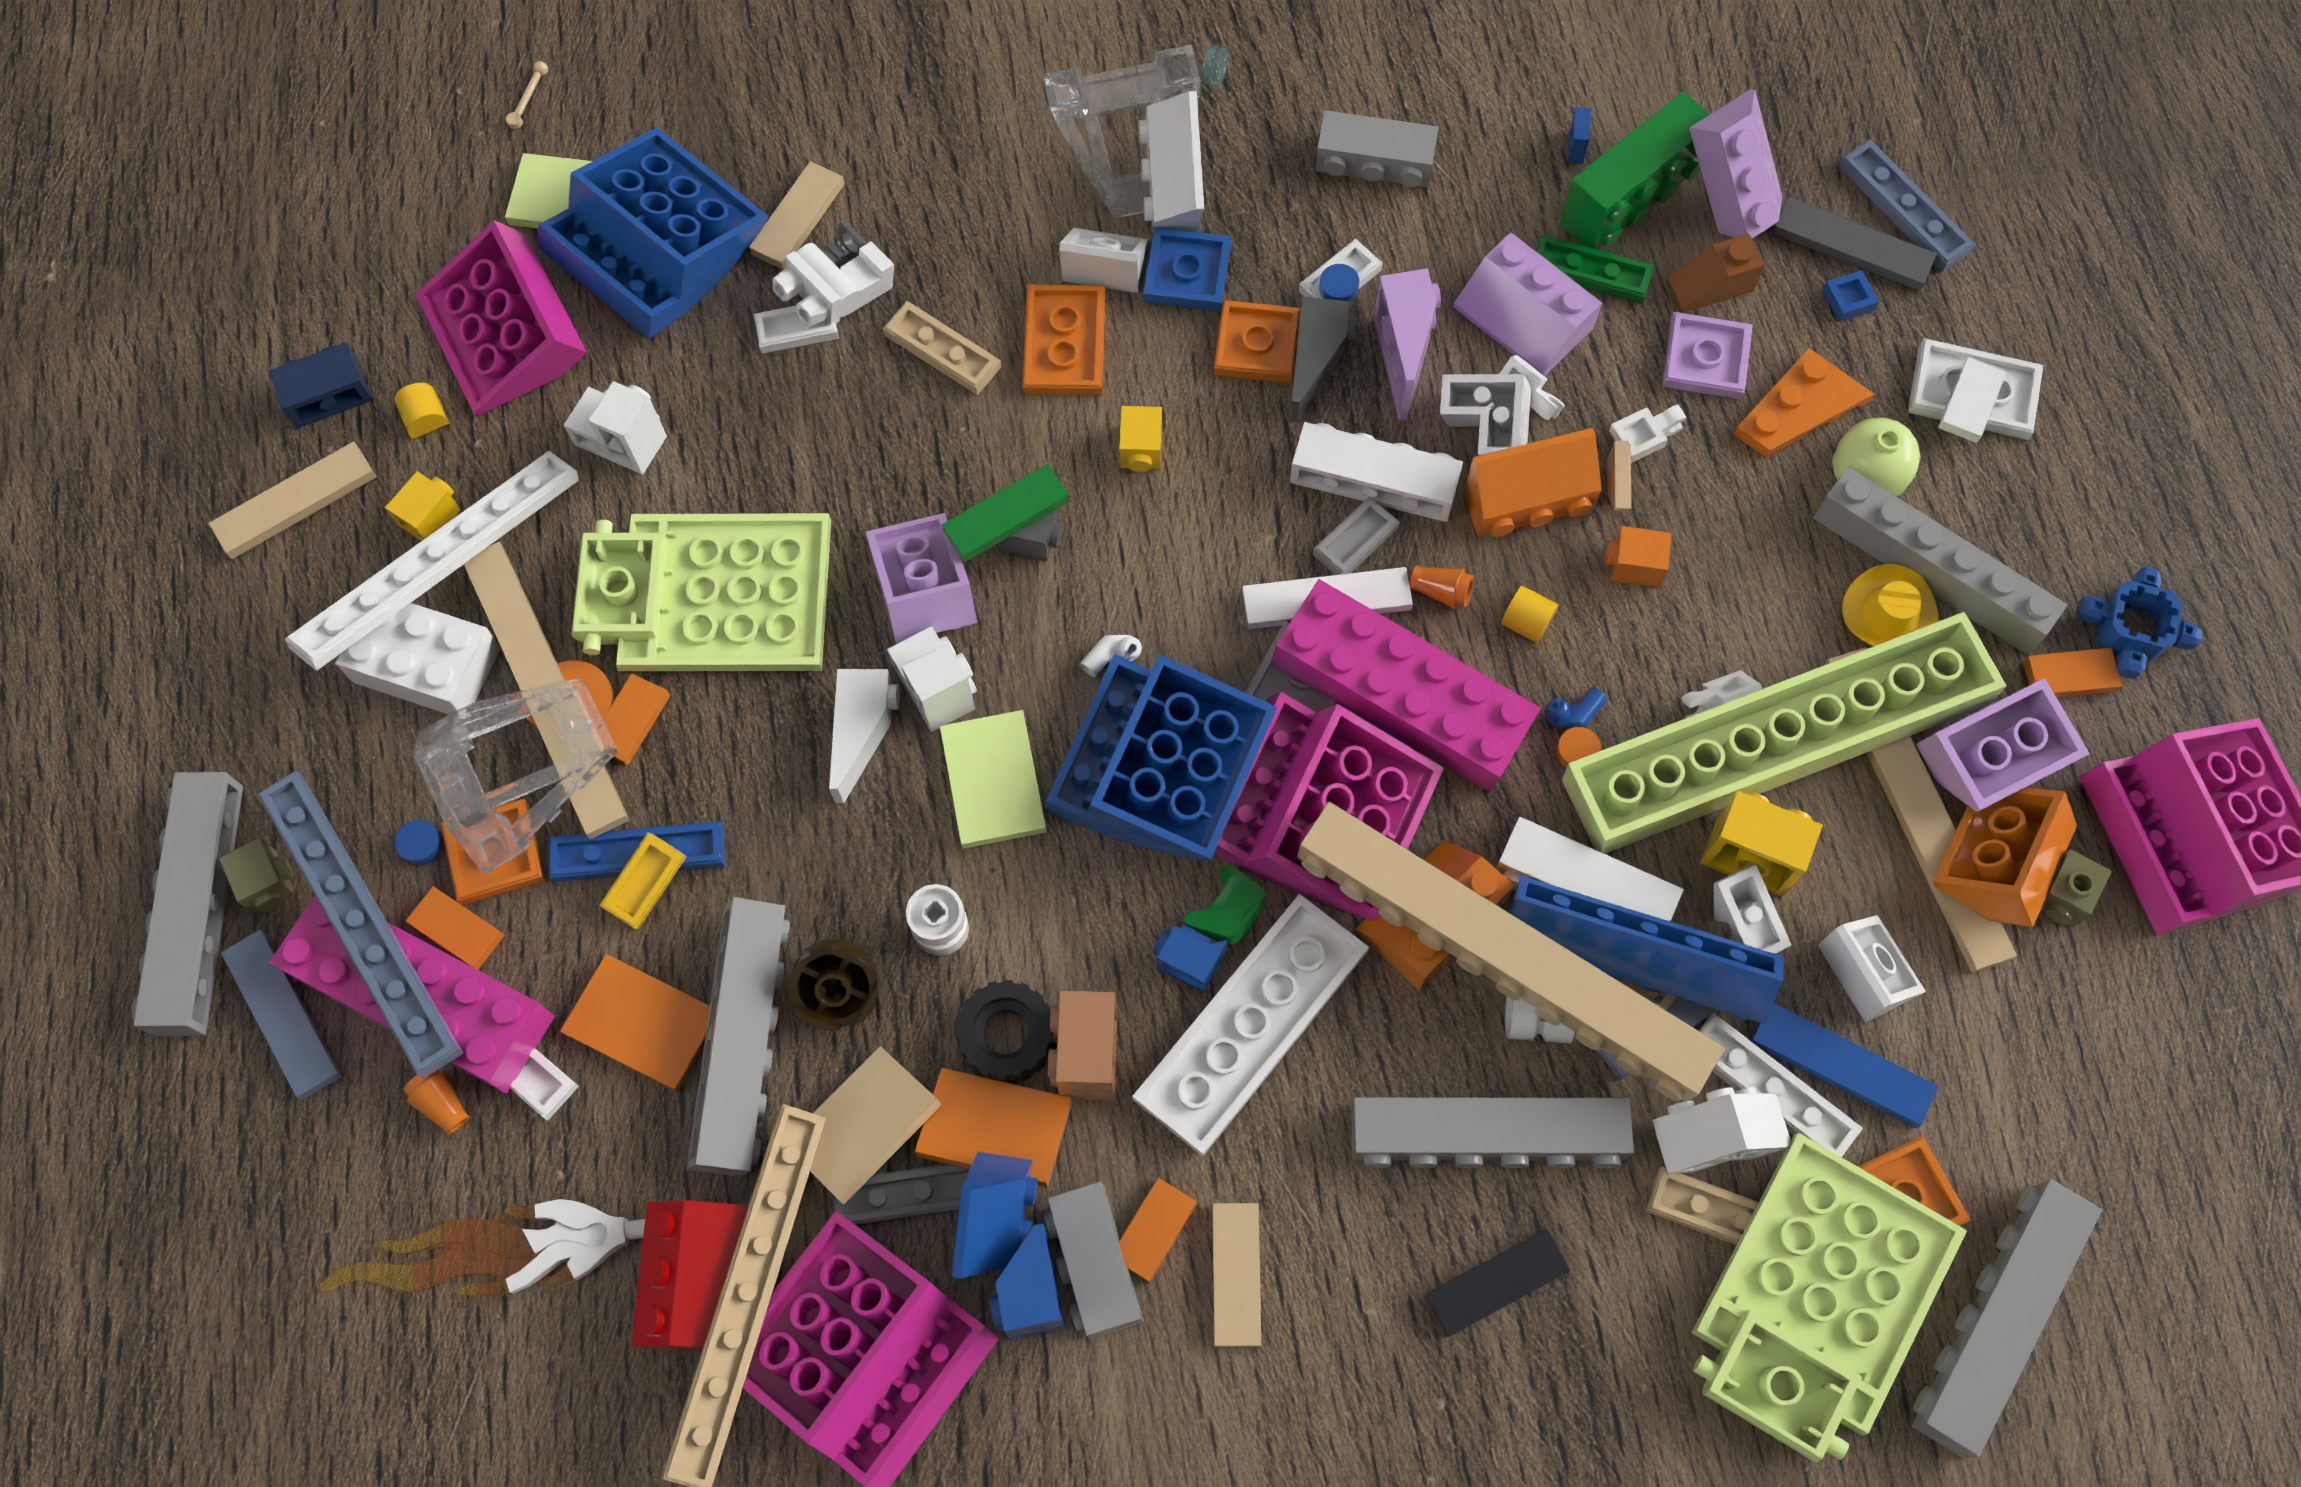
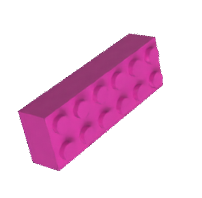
(1404, 685)
(485, 1016)

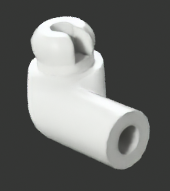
(1102, 653)

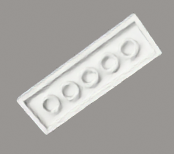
(1250, 1024)

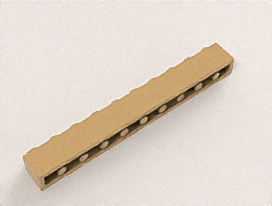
(1510, 953)

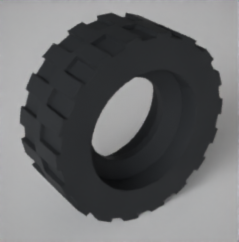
(995, 999)

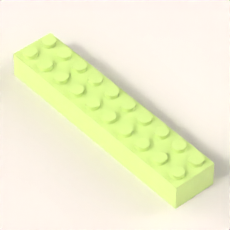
(1782, 733)

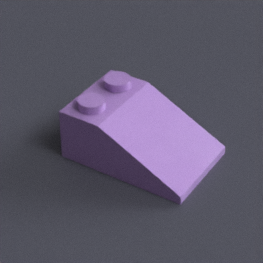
(1403, 328)
(921, 577)

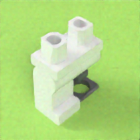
(834, 278)

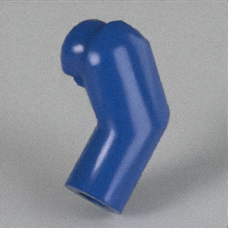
(1575, 715)

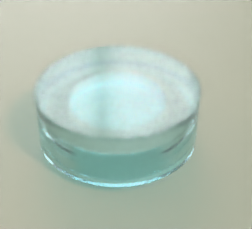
(1215, 65)

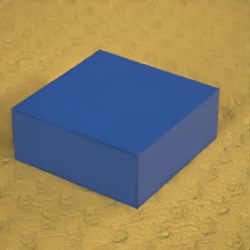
(1579, 135)
(1850, 295)

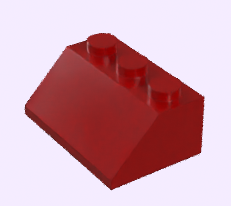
(683, 1271)

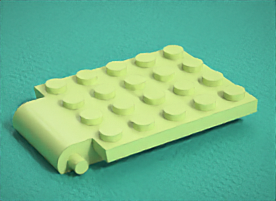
(706, 592)
(1821, 1300)

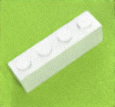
(1367, 467)
(1578, 868)

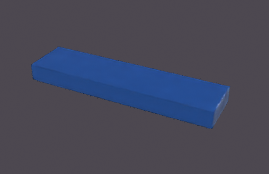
(607, 854)
(1845, 1065)

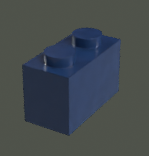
(320, 385)

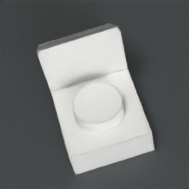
(1749, 911)

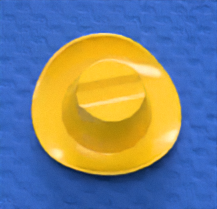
(1888, 604)

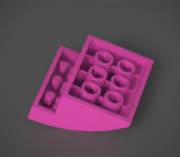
(1317, 761)
(2202, 823)
(862, 1353)

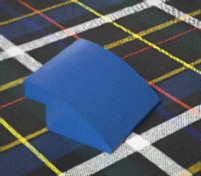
(650, 230)
(1160, 758)

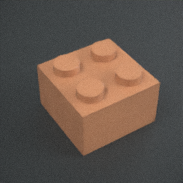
(1086, 1045)

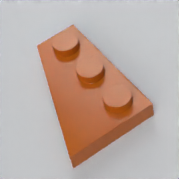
(1801, 401)

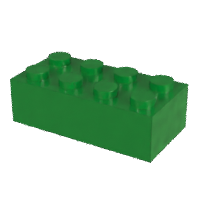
(1633, 175)

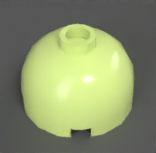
(1880, 452)

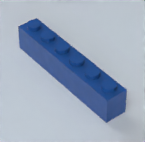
(1653, 950)

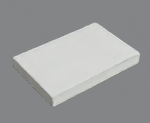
(1938, 370)

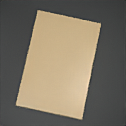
(868, 1123)

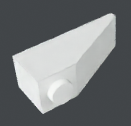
(860, 721)

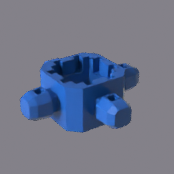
(2139, 594)

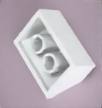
(1172, 163)

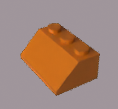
(1533, 483)
(2008, 855)
(1400, 944)

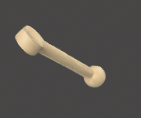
(514, 118)

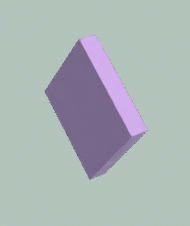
(1707, 355)

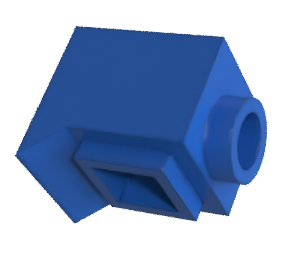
(1189, 956)

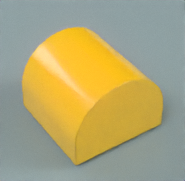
(420, 409)
(1529, 614)

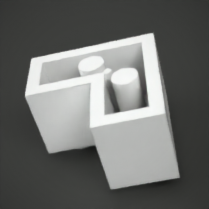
(1488, 401)
(617, 426)
(934, 677)
(1721, 1130)

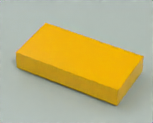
(643, 880)

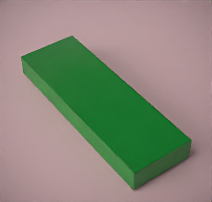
(1598, 269)
(1005, 513)

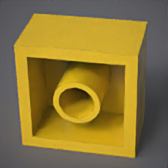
(1763, 835)

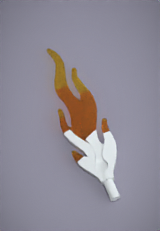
(516, 1254)

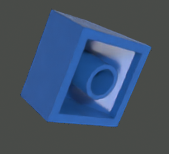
(993, 1213)
(1028, 1290)

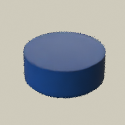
(1339, 283)
(418, 842)

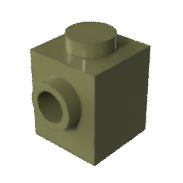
(258, 876)
(2075, 889)

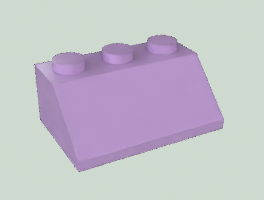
(1738, 167)
(1528, 304)
(2003, 747)

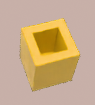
(1140, 438)
(423, 506)

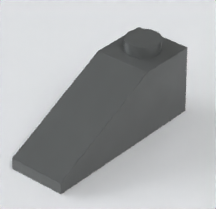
(1320, 348)

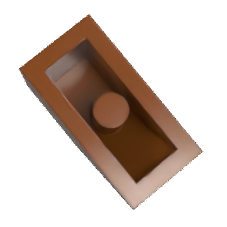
(1717, 274)

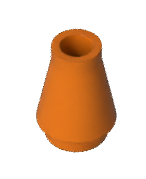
(1445, 585)
(436, 1101)

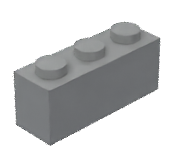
(1376, 149)
(1092, 1261)

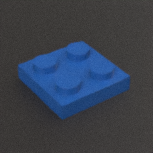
(1187, 269)

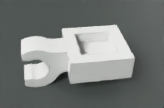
(1541, 401)
(1648, 432)
(1721, 691)

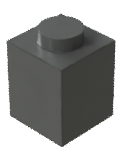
(1035, 539)

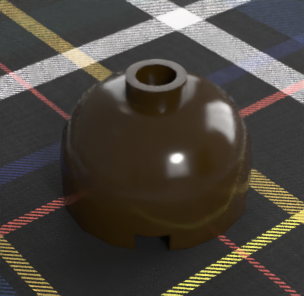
(833, 984)

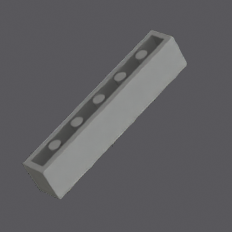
(1949, 564)
(187, 905)
(737, 1038)
(1491, 1131)
(2005, 1318)

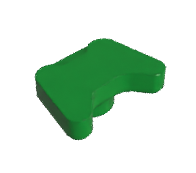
(1233, 909)

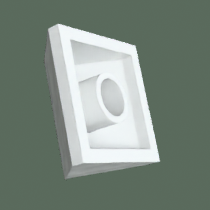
(1103, 259)
(1870, 967)

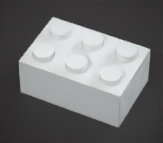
(423, 659)

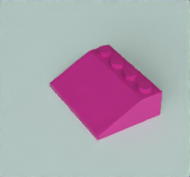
(499, 319)

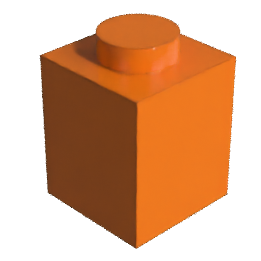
(1639, 556)

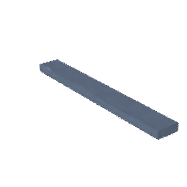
(360, 925)

